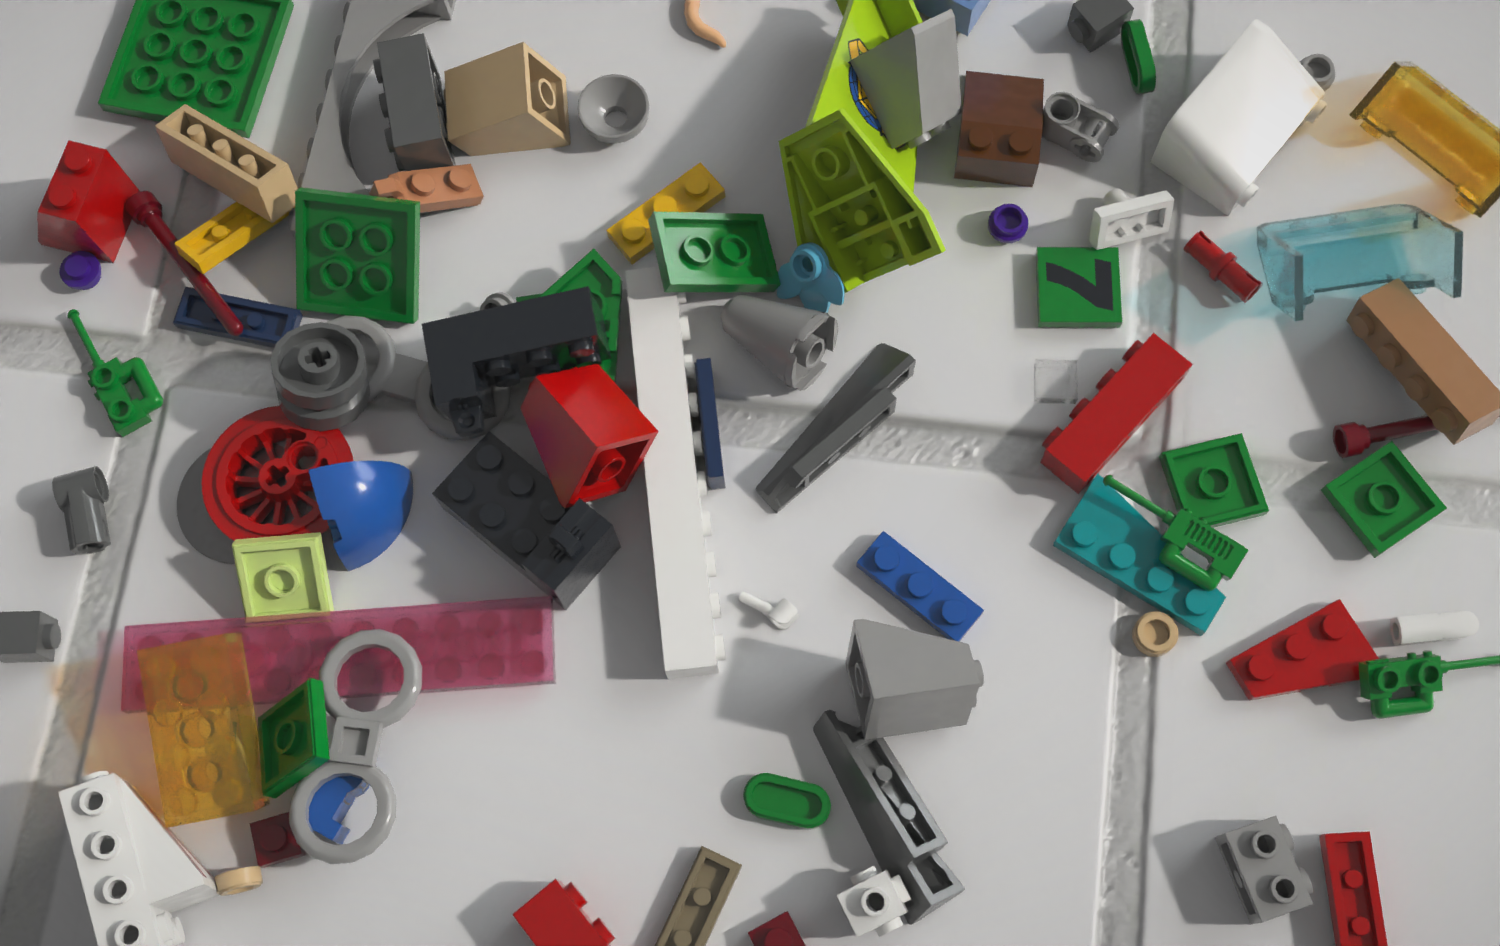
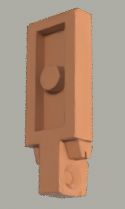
(434, 187)

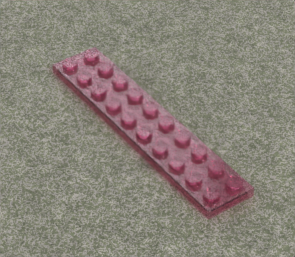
(455, 642)

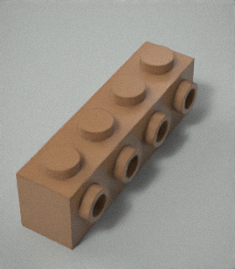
(1426, 361)

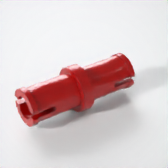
(1222, 266)

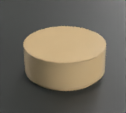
(1155, 634)
(238, 880)

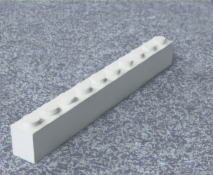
(673, 479)

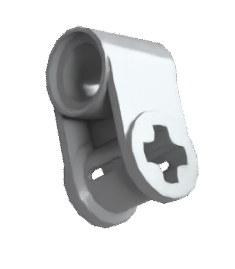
(1079, 126)

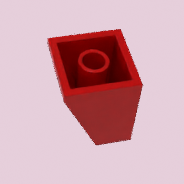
(86, 203)
(586, 433)

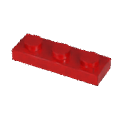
(1353, 889)

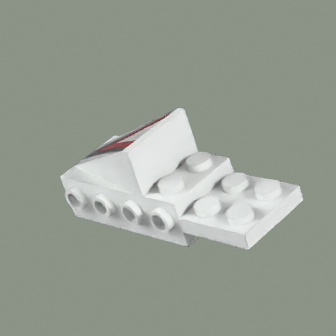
(130, 864)

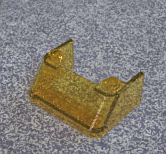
(1437, 130)

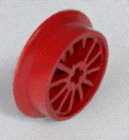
(235, 450)

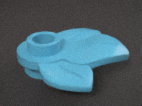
(814, 283)

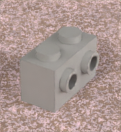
(1265, 870)

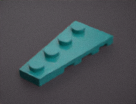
(1126, 549)

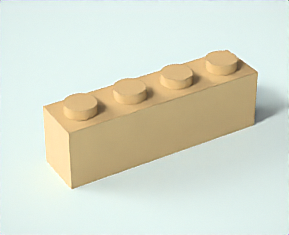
(228, 162)

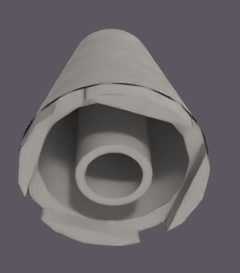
(782, 337)

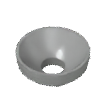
(612, 94)

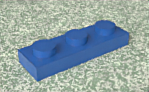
(919, 587)

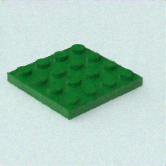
(199, 56)

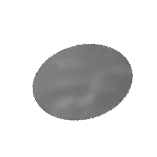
(195, 520)

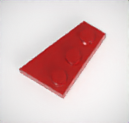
(1304, 656)

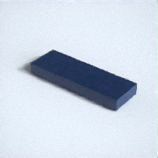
(261, 321)
(709, 424)

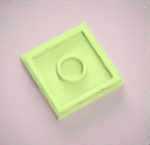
(282, 575)

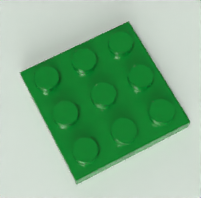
(357, 255)

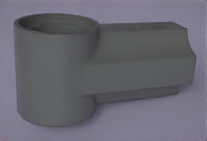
(82, 500)

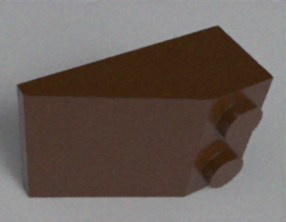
(1000, 129)

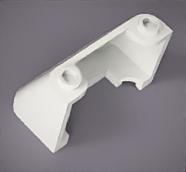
(1238, 119)

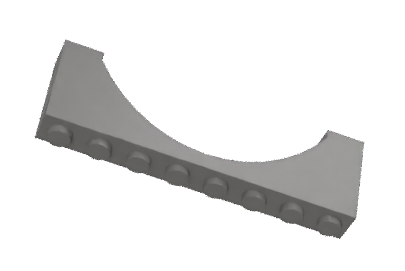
(364, 25)

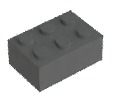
(413, 104)

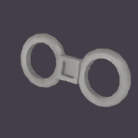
(411, 381)
(356, 747)

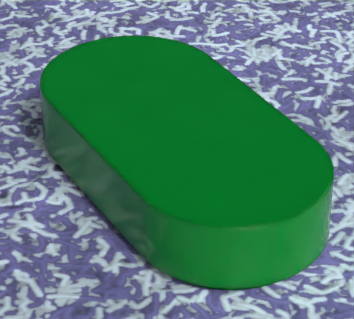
(1138, 56)
(787, 801)

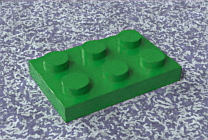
(713, 252)

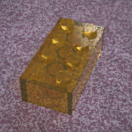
(202, 728)

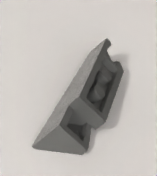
(840, 426)
(889, 814)

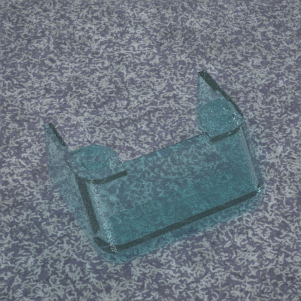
(1358, 251)

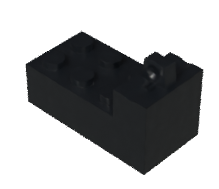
(506, 345)
(523, 521)

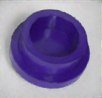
(1008, 223)
(80, 270)

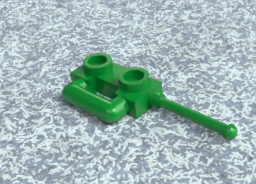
(109, 383)
(1186, 530)
(1421, 672)

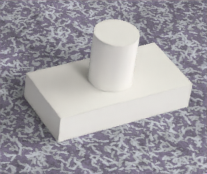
(1129, 219)

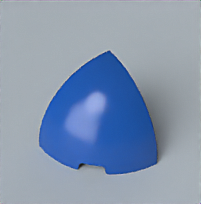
(363, 506)

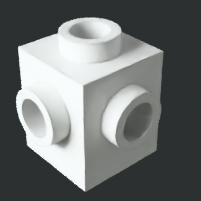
(858, 908)

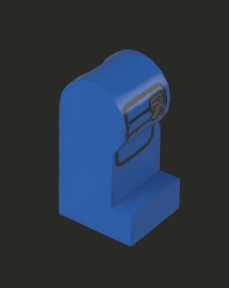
(332, 804)

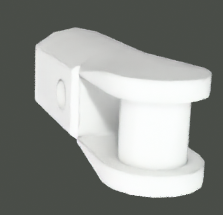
(1433, 627)

